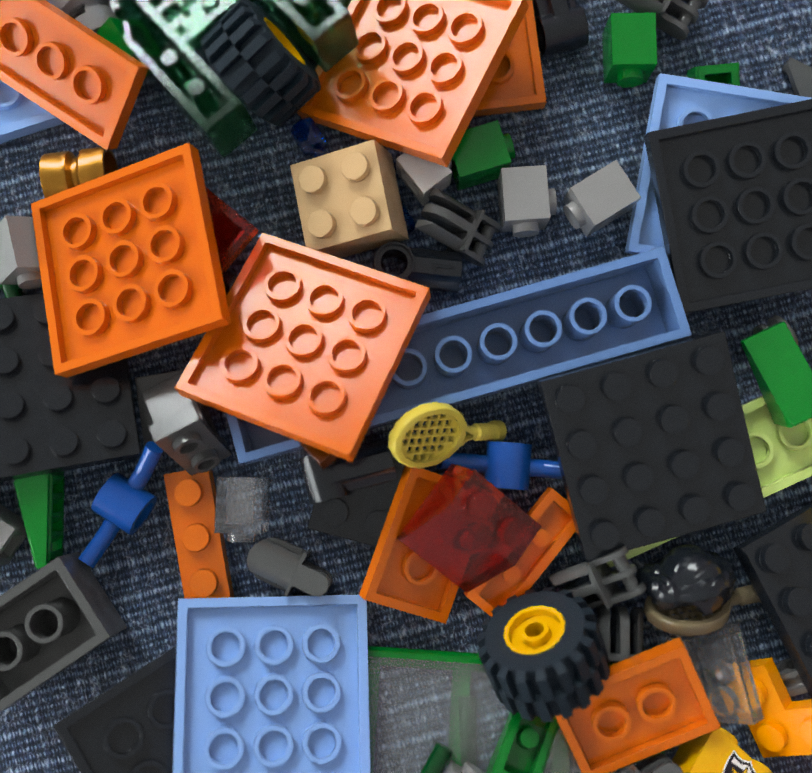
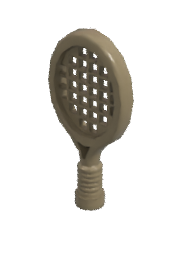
(701, 624)

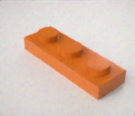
(557, 528)
(199, 550)

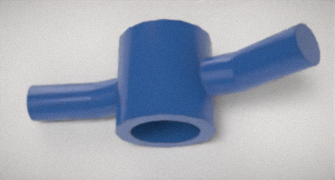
(506, 465)
(123, 504)

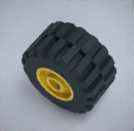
(260, 63)
(544, 654)

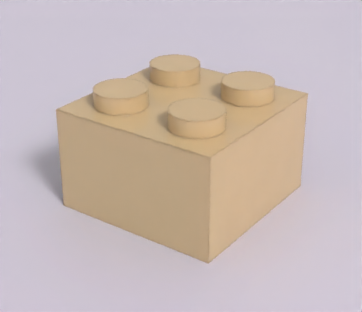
(349, 200)

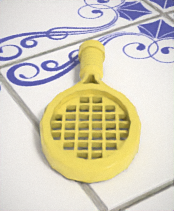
(451, 442)

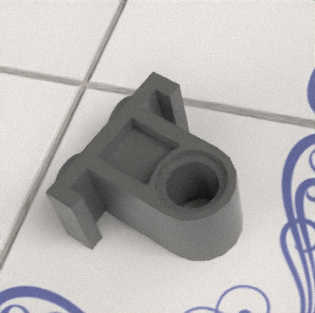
(184, 428)

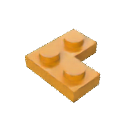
(786, 722)

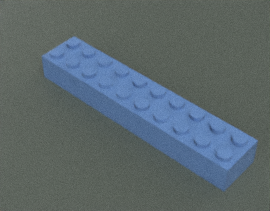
(518, 340)

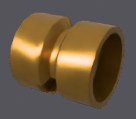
(64, 170)

